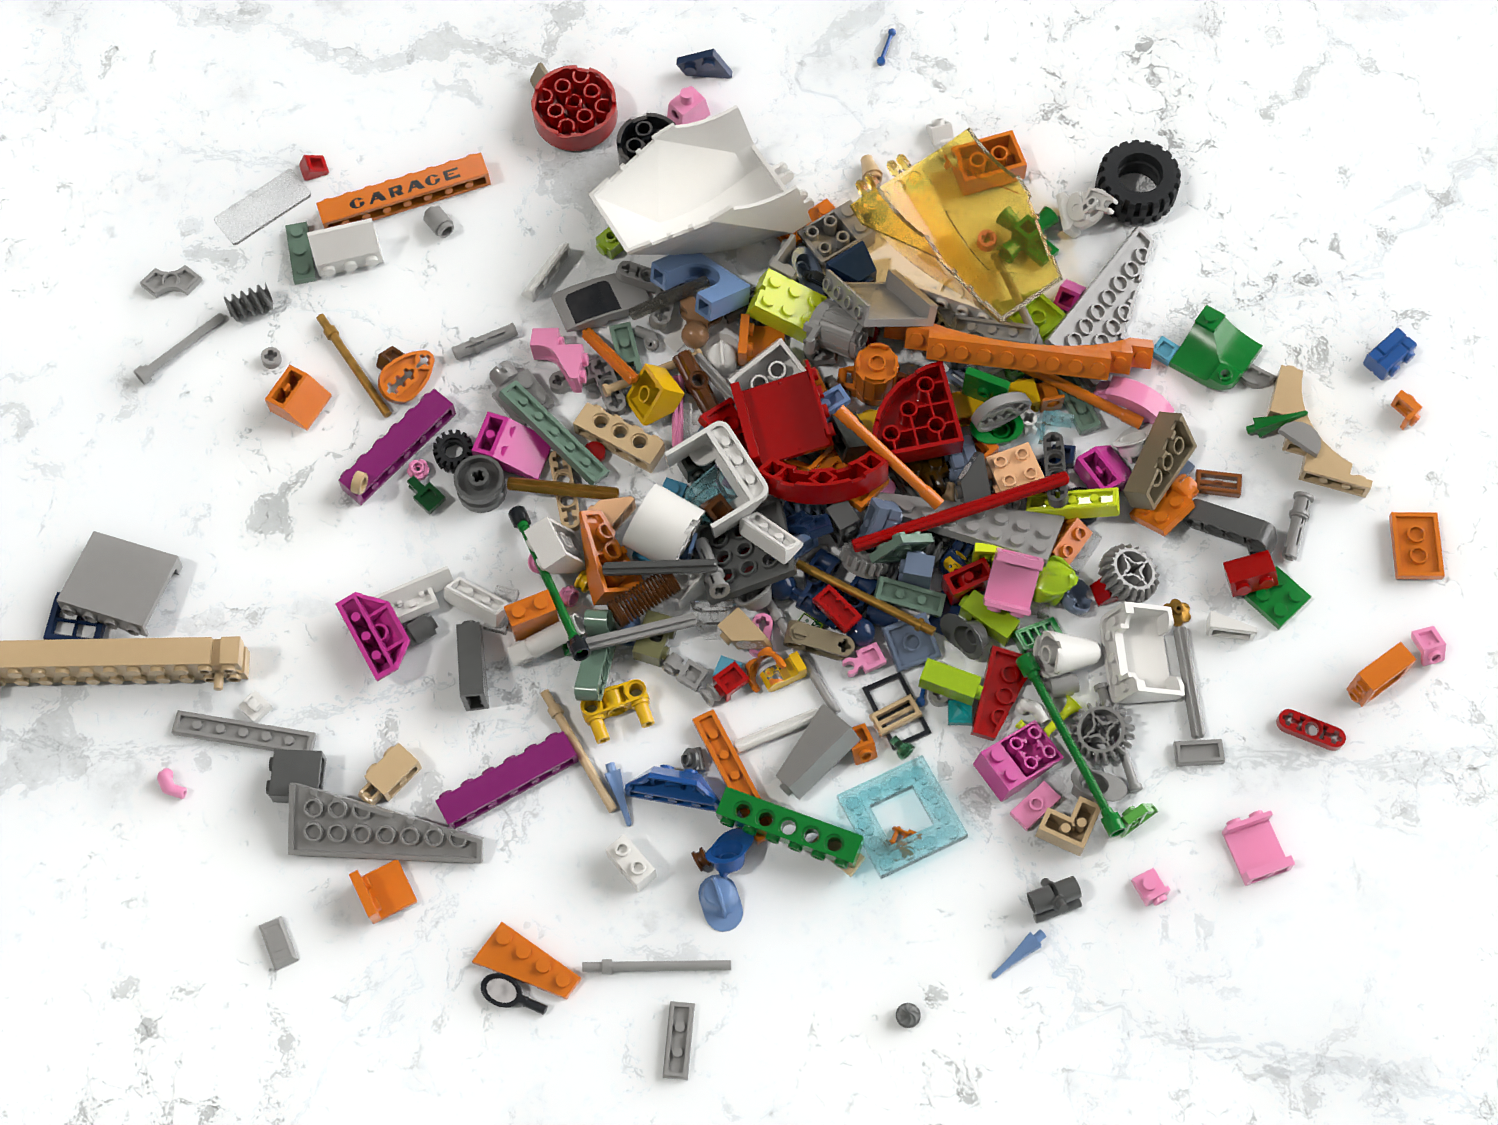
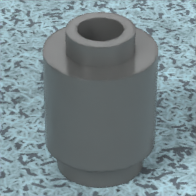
(421, 629)

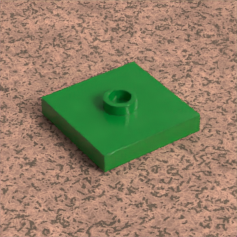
(983, 385)

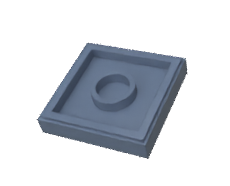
(909, 646)

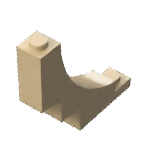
(1328, 467)

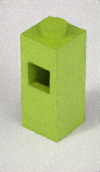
(997, 624)
(950, 682)

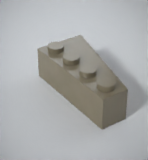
(1160, 460)

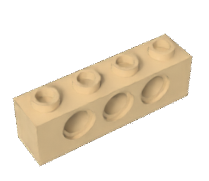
(644, 457)

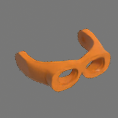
(753, 665)

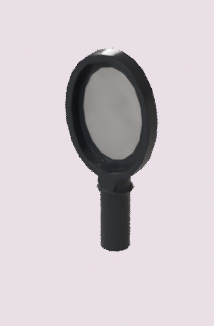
(506, 993)

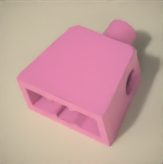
(688, 107)

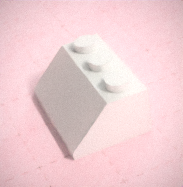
(345, 247)
(769, 365)

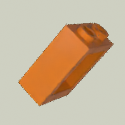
(1380, 674)

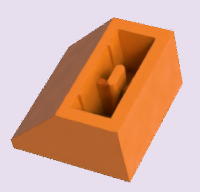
(297, 397)

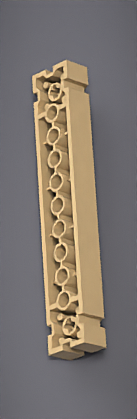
(124, 660)

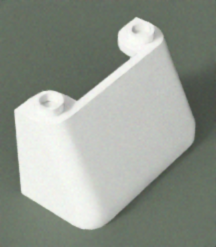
(1137, 654)

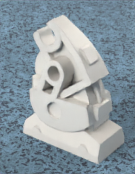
(1083, 209)

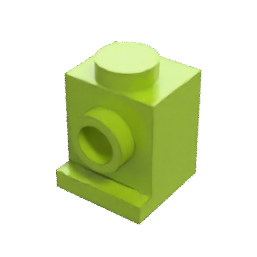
(608, 244)

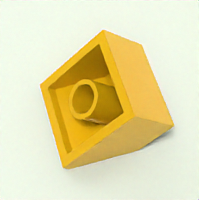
(654, 394)

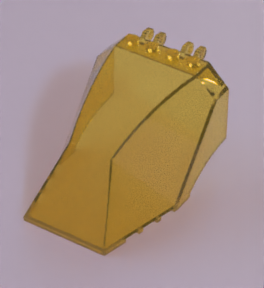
(963, 225)

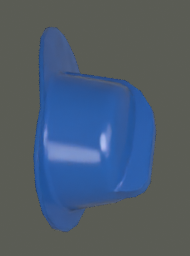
(729, 851)

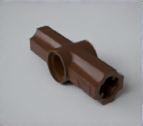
(691, 371)

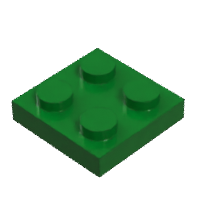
(1280, 601)

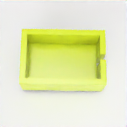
(783, 304)

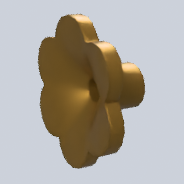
(1182, 614)

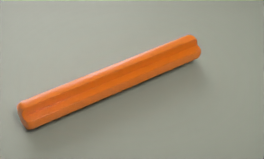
(610, 356)

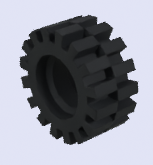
(447, 441)

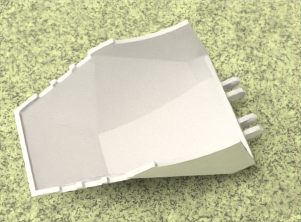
(700, 192)

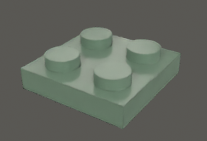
(899, 545)

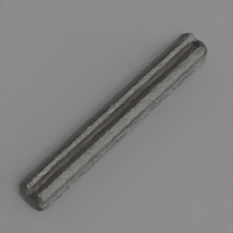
(669, 298)

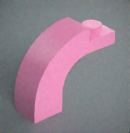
(1134, 397)

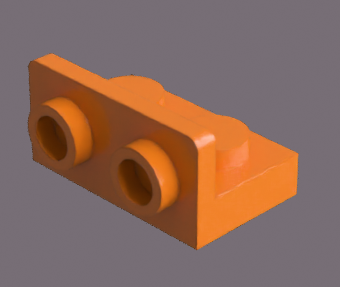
(1071, 539)

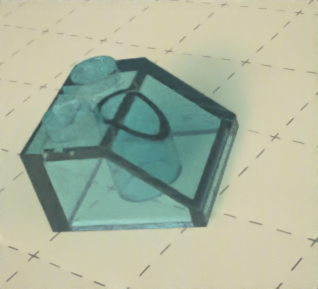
(708, 486)

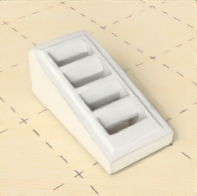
(1226, 627)

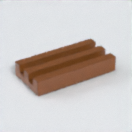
(1233, 490)

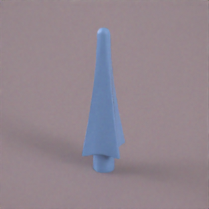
(615, 782)
(1028, 945)

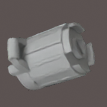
(835, 331)

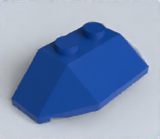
(673, 787)

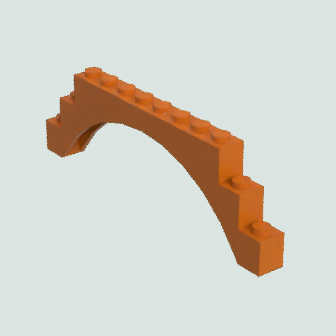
(1076, 361)

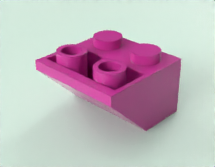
(1102, 468)

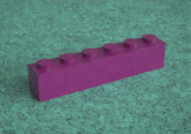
(399, 444)
(506, 780)

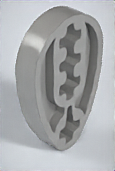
(1000, 410)

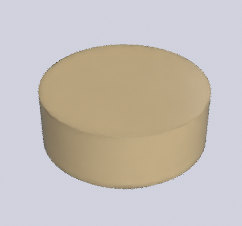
(359, 482)

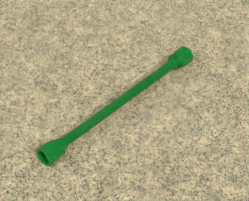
(1111, 820)

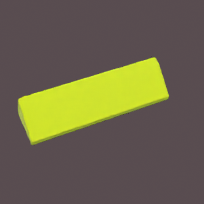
(1081, 503)

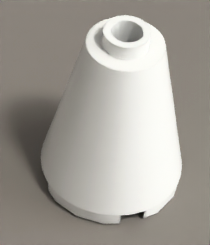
(1064, 653)

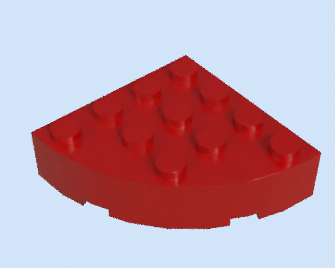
(920, 417)

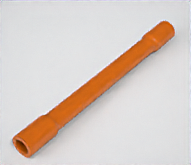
(1125, 415)
(894, 462)

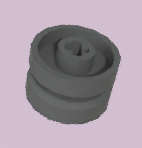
(480, 483)

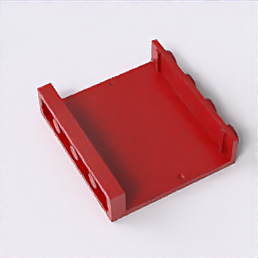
(784, 417)

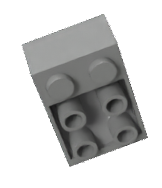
(835, 233)

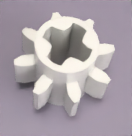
(1030, 422)

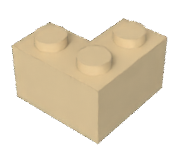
(1069, 832)

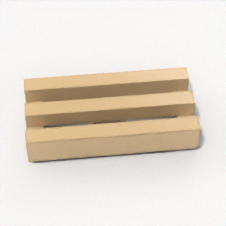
(878, 724)

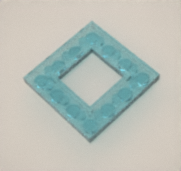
(911, 775)

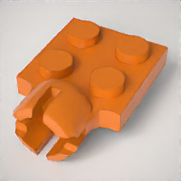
(1171, 509)

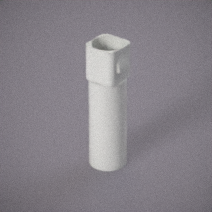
(542, 641)

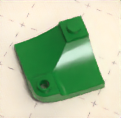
(1214, 351)

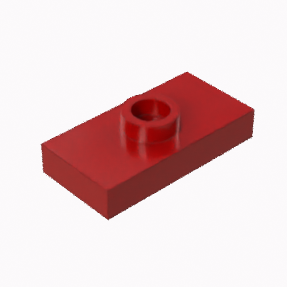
(837, 609)

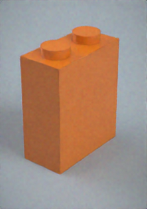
(531, 615)

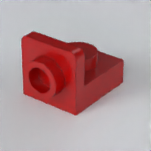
(729, 680)

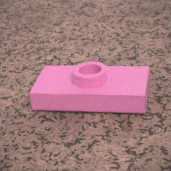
(1035, 805)

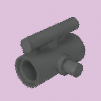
(1054, 898)

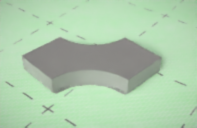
(180, 280)

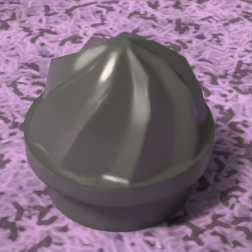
(908, 1015)

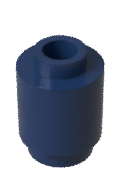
(879, 617)

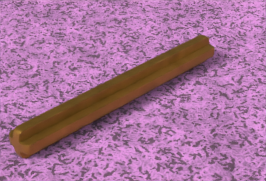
(562, 488)

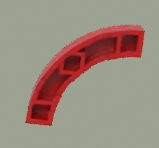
(825, 484)

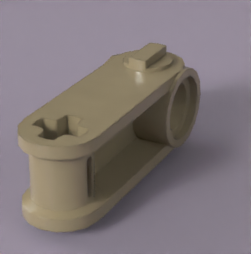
(817, 640)

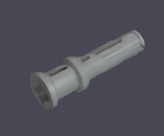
(1298, 517)
(715, 580)

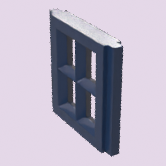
(54, 618)

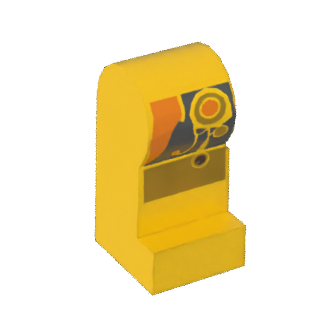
(777, 678)

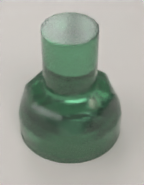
(903, 749)

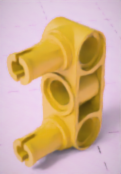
(615, 702)

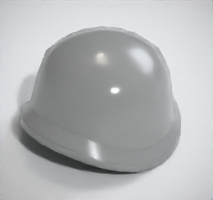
(755, 599)

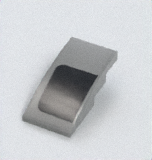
(596, 302)

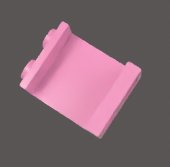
(1012, 582)
(1256, 847)

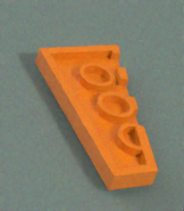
(519, 958)

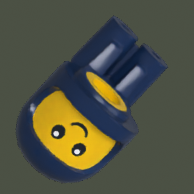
(956, 557)

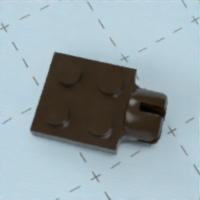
(931, 473)

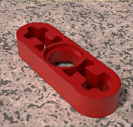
(1325, 742)

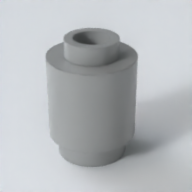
(438, 221)
(1062, 685)

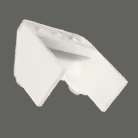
(721, 445)

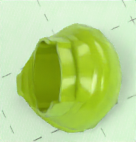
(1054, 581)

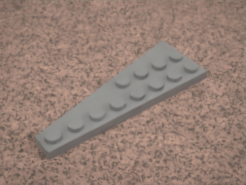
(1002, 527)
(349, 828)

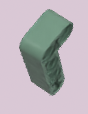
(595, 669)

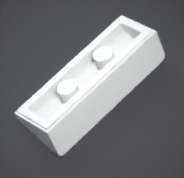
(547, 272)
(769, 537)
(475, 601)

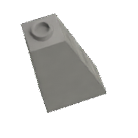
(816, 752)

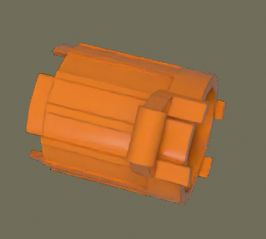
(873, 374)

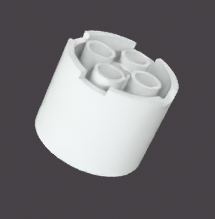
(663, 525)

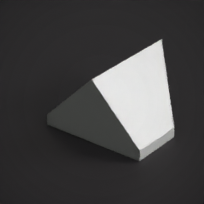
(691, 586)

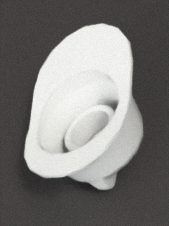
(722, 353)
(1132, 441)

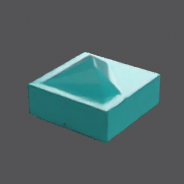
(959, 713)

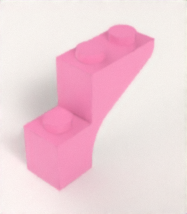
(570, 358)

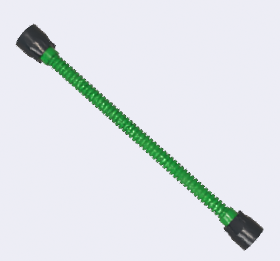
(577, 645)

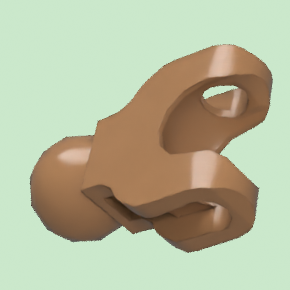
(696, 331)

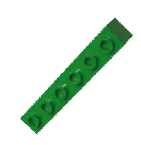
(734, 801)

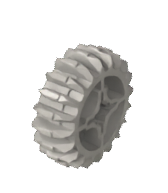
(1128, 573)
(1110, 728)

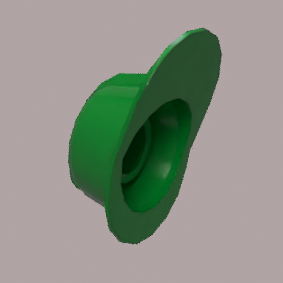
(1002, 435)

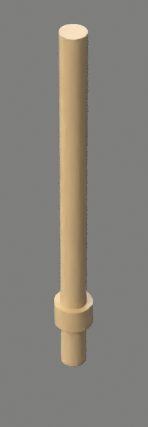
(556, 712)

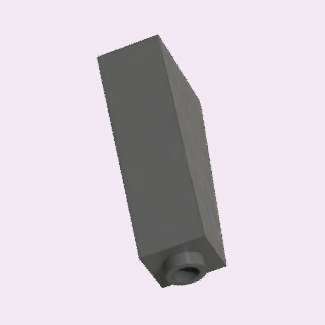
(472, 666)

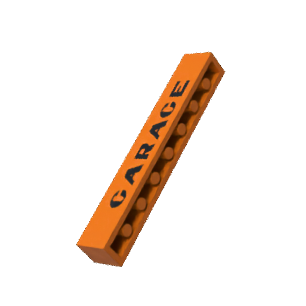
(406, 192)

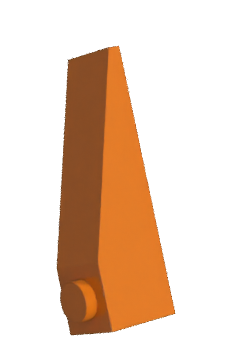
(601, 547)

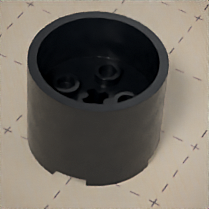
(638, 134)

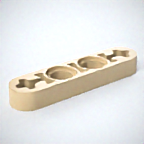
(574, 507)

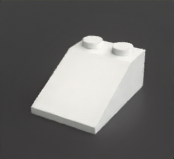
(556, 547)

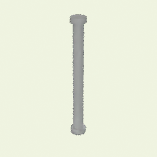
(1126, 762)

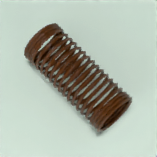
(668, 586)

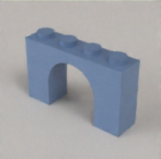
(726, 289)

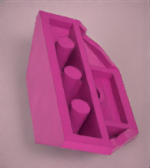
(375, 632)

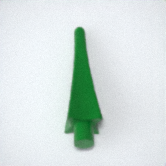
(1265, 425)

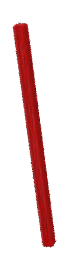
(962, 510)

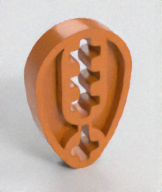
(395, 370)

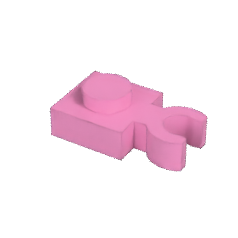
(867, 658)

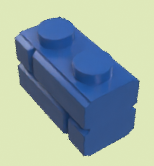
(1389, 354)

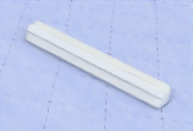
(774, 731)

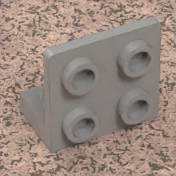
(780, 262)

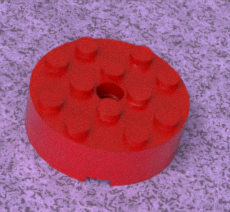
(574, 108)

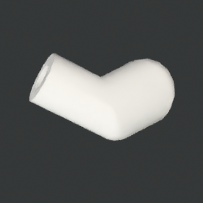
(1027, 705)

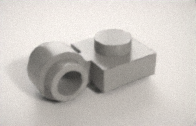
(690, 674)

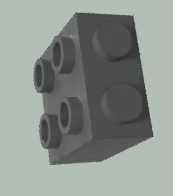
(294, 766)

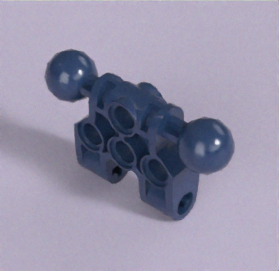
(861, 633)

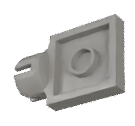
(507, 375)

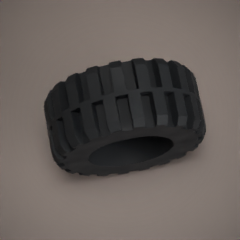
(1145, 160)

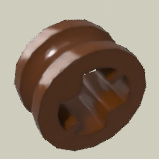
(700, 860)

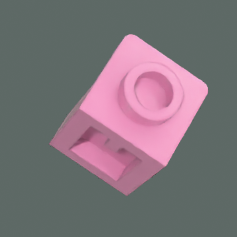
(1430, 645)
(1150, 888)

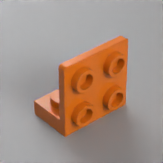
(754, 339)
(383, 891)

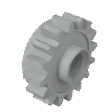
(860, 563)

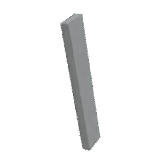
(241, 732)

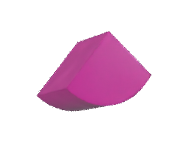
(1068, 294)

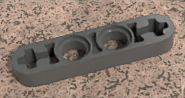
(1051, 469)

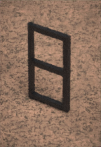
(899, 676)

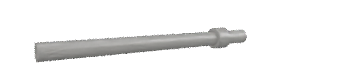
(779, 618)
(608, 966)

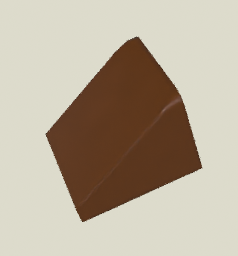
(387, 356)
(716, 507)

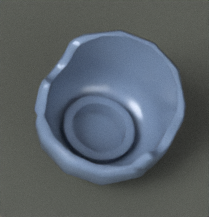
(1076, 599)

